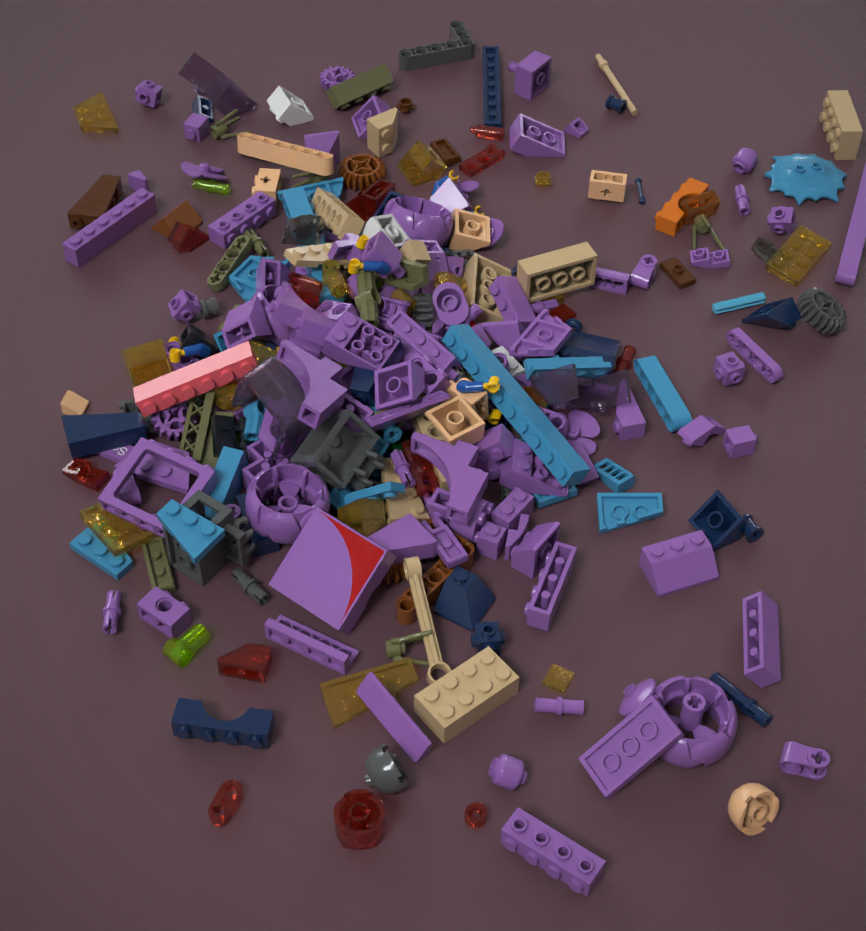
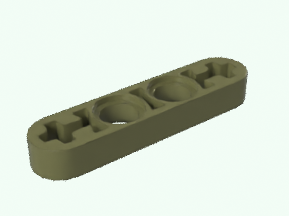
(219, 279)

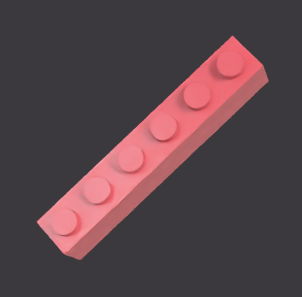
(195, 379)

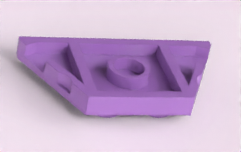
(542, 337)
(162, 473)

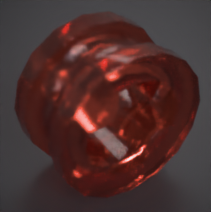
(475, 807)

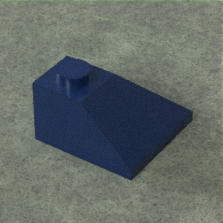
(775, 315)
(464, 599)

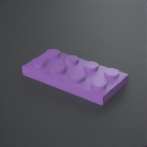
(630, 746)

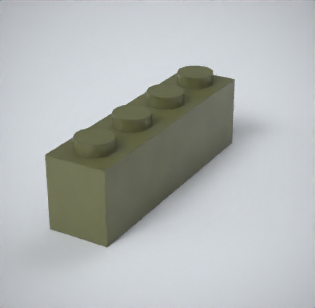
(360, 86)

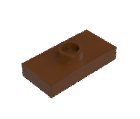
(445, 151)
(677, 273)

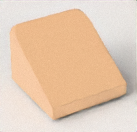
(73, 404)

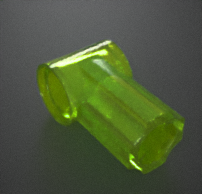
(182, 649)

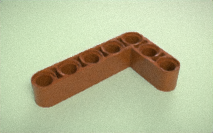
(433, 583)

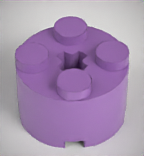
(476, 522)

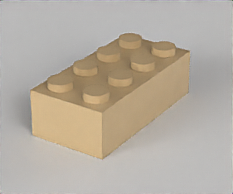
(841, 125)
(557, 271)
(466, 694)

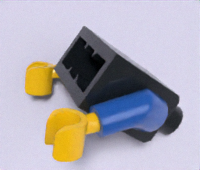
(193, 343)

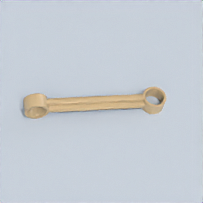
(413, 574)

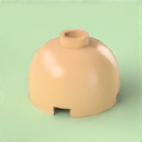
(752, 807)

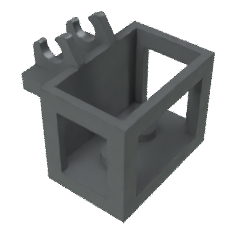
(340, 453)
(227, 549)

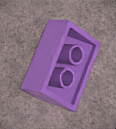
(679, 563)

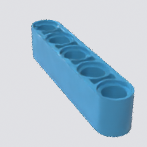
(662, 393)

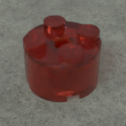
(306, 288)
(359, 820)

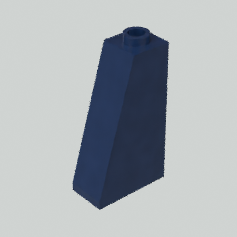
(363, 381)
(102, 432)

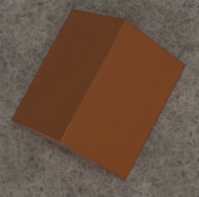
(183, 213)

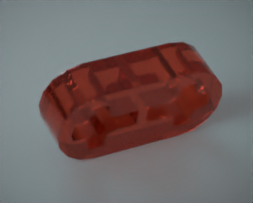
(220, 801)

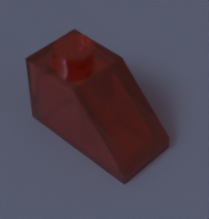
(186, 237)
(247, 663)

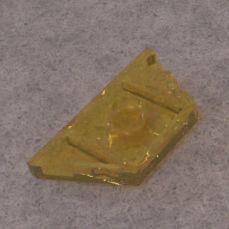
(95, 115)

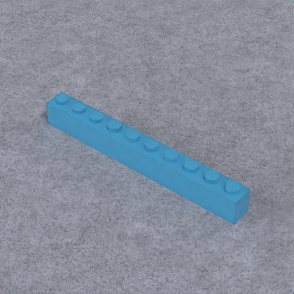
(295, 204)
(517, 406)

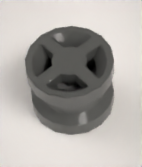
(209, 307)

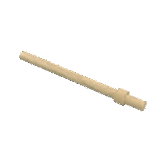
(604, 66)

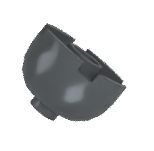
(385, 771)

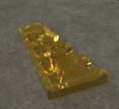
(341, 695)

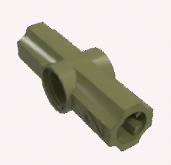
(367, 298)

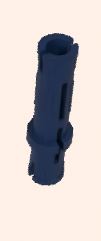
(747, 705)

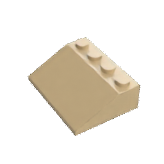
(479, 276)

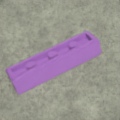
(406, 411)
(394, 718)

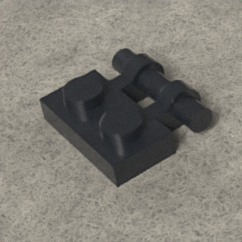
(224, 434)

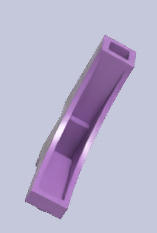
(294, 312)
(318, 381)
(456, 465)

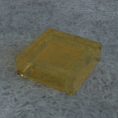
(558, 679)

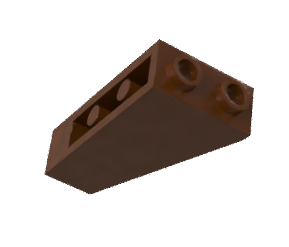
(96, 201)

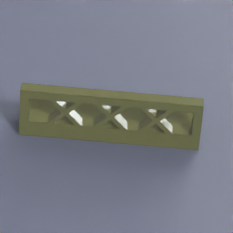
(412, 280)
(201, 429)

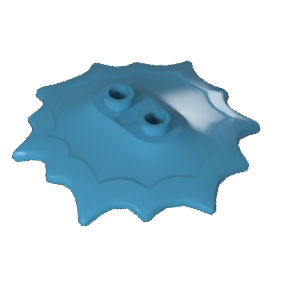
(805, 177)

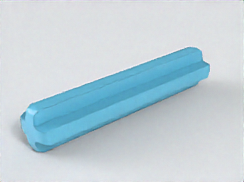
(738, 303)

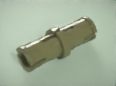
(257, 243)

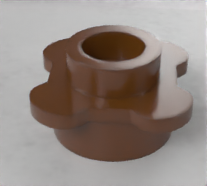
(405, 105)

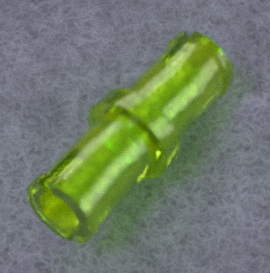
(211, 186)

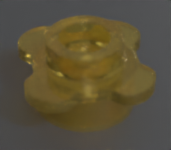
(542, 179)

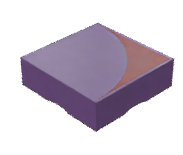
(332, 570)

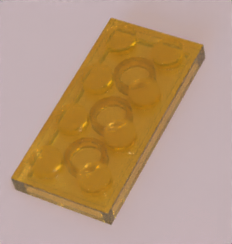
(798, 255)

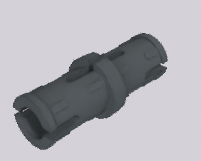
(250, 586)

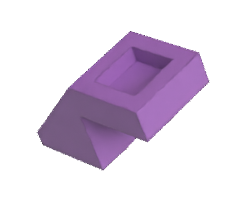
(699, 430)

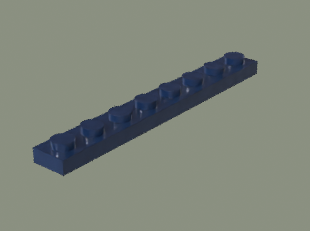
(491, 86)

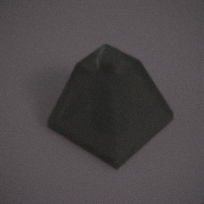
(304, 230)

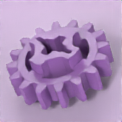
(334, 76)
(173, 421)

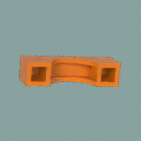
(671, 217)

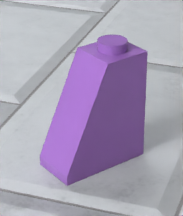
(406, 539)

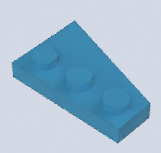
(626, 509)
(192, 531)
(93, 550)

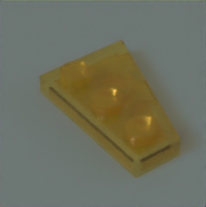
(113, 531)

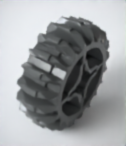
(423, 310)
(821, 310)

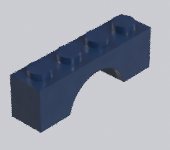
(250, 729)

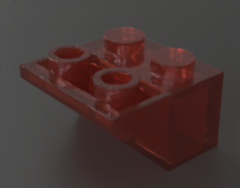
(371, 197)

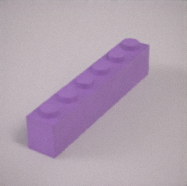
(109, 227)

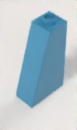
(229, 477)

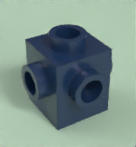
(487, 635)

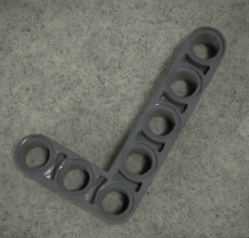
(458, 49)

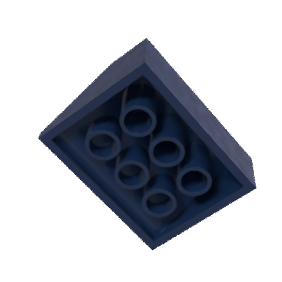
(589, 345)

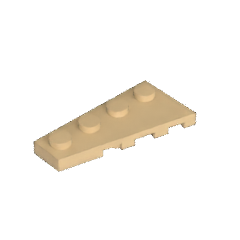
(311, 255)
(405, 502)

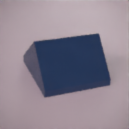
(718, 521)

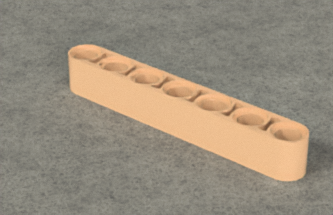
(285, 153)

